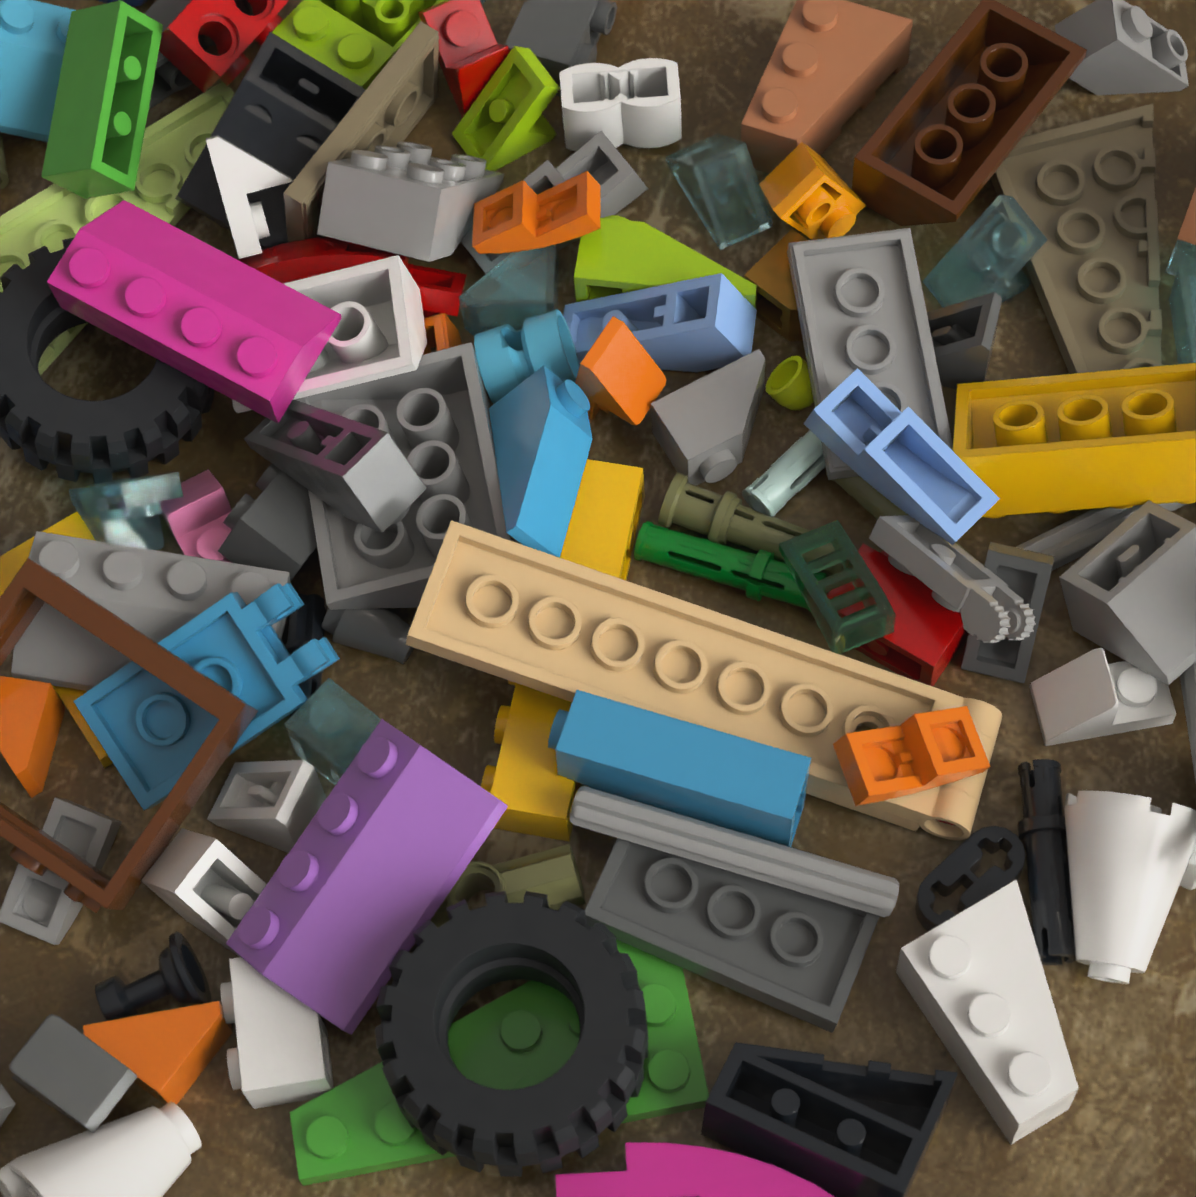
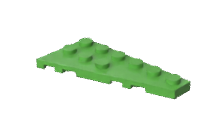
(502, 1047)

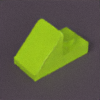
(508, 112)

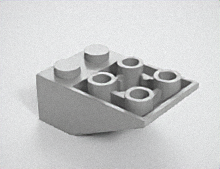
(404, 199)

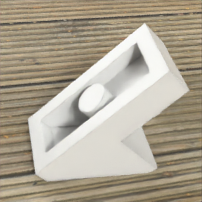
(236, 176)
(1098, 699)

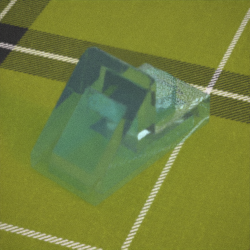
(988, 256)
(127, 508)

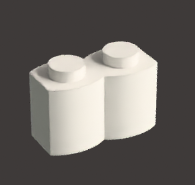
(628, 103)

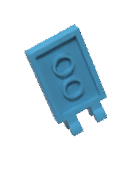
(157, 730)

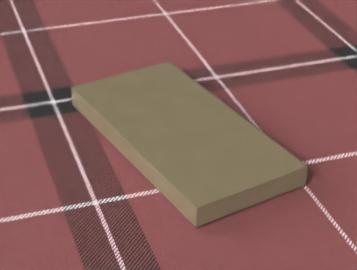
(378, 118)

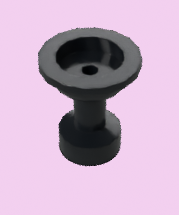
(177, 975)

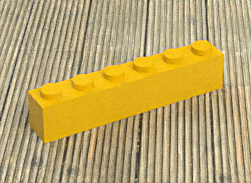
(526, 772)

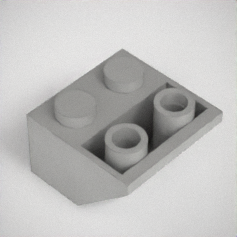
(1139, 592)

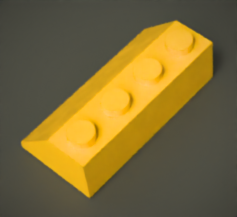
(1081, 439)

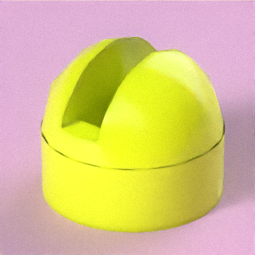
(791, 384)

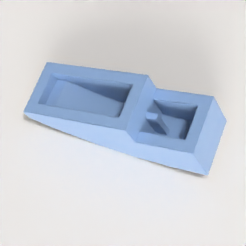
(900, 457)

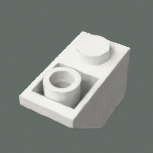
(279, 1041)

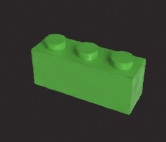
(102, 100)

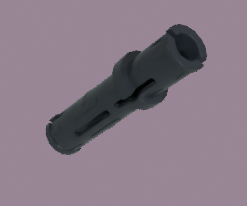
(1047, 862)

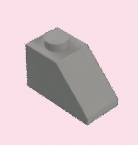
(711, 419)

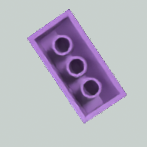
(365, 876)

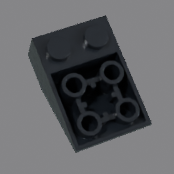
(279, 116)

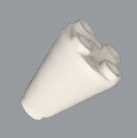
(120, 1159)

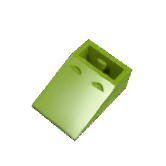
(352, 34)

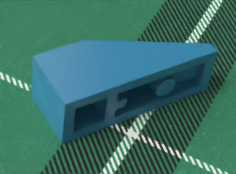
(540, 457)

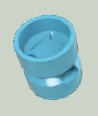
(512, 356)

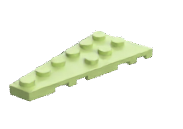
(165, 162)

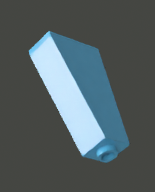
(681, 767)

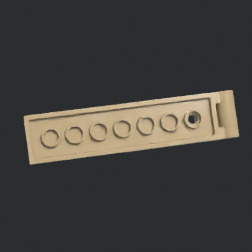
(602, 635)

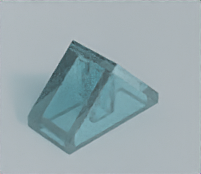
(722, 188)
(512, 291)

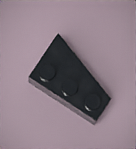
(827, 1120)

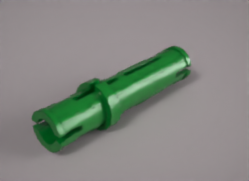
(723, 564)

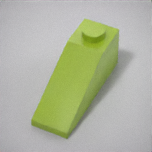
(638, 256)

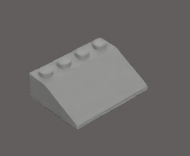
(446, 436)

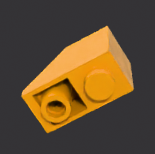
(811, 195)

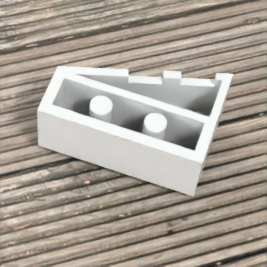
(994, 1010)

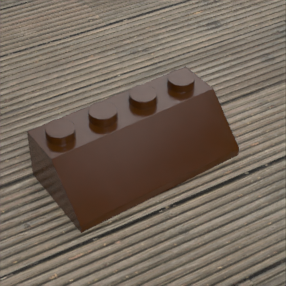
(963, 116)

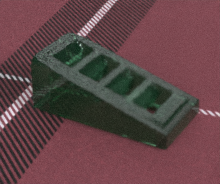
(856, 628)

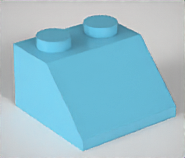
(30, 65)

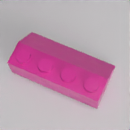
(193, 307)

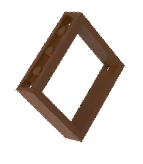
(40, 851)

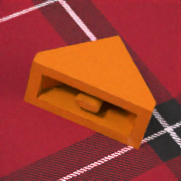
(29, 729)
(165, 1046)

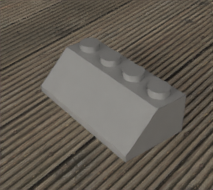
(139, 585)

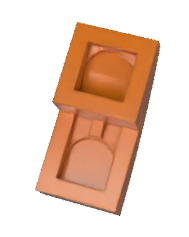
(524, 221)
(912, 756)

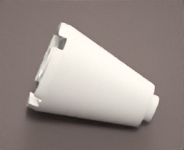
(1123, 877)

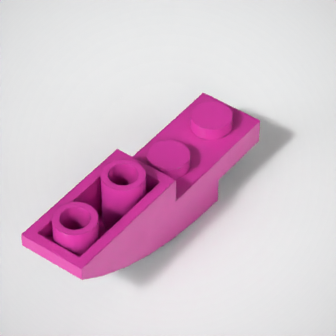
(687, 1172)

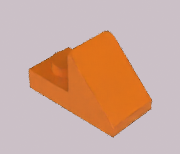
(620, 375)

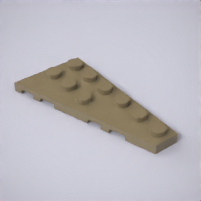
(1101, 264)

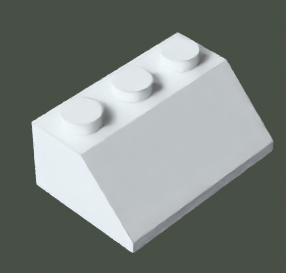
(378, 327)

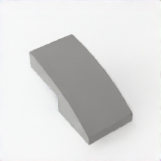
(38, 902)

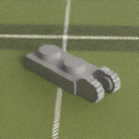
(956, 579)

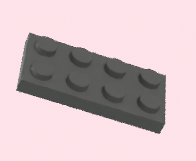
(734, 930)

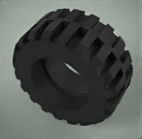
(75, 432)
(493, 947)

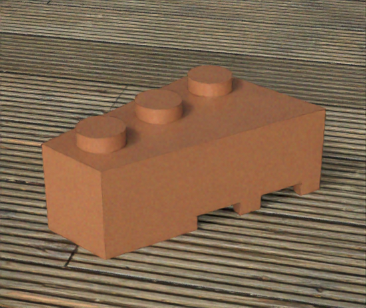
(820, 75)

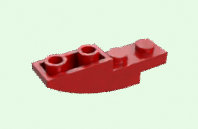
(322, 255)

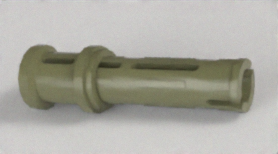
(727, 520)

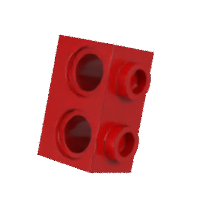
(227, 28)

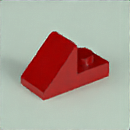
(466, 48)

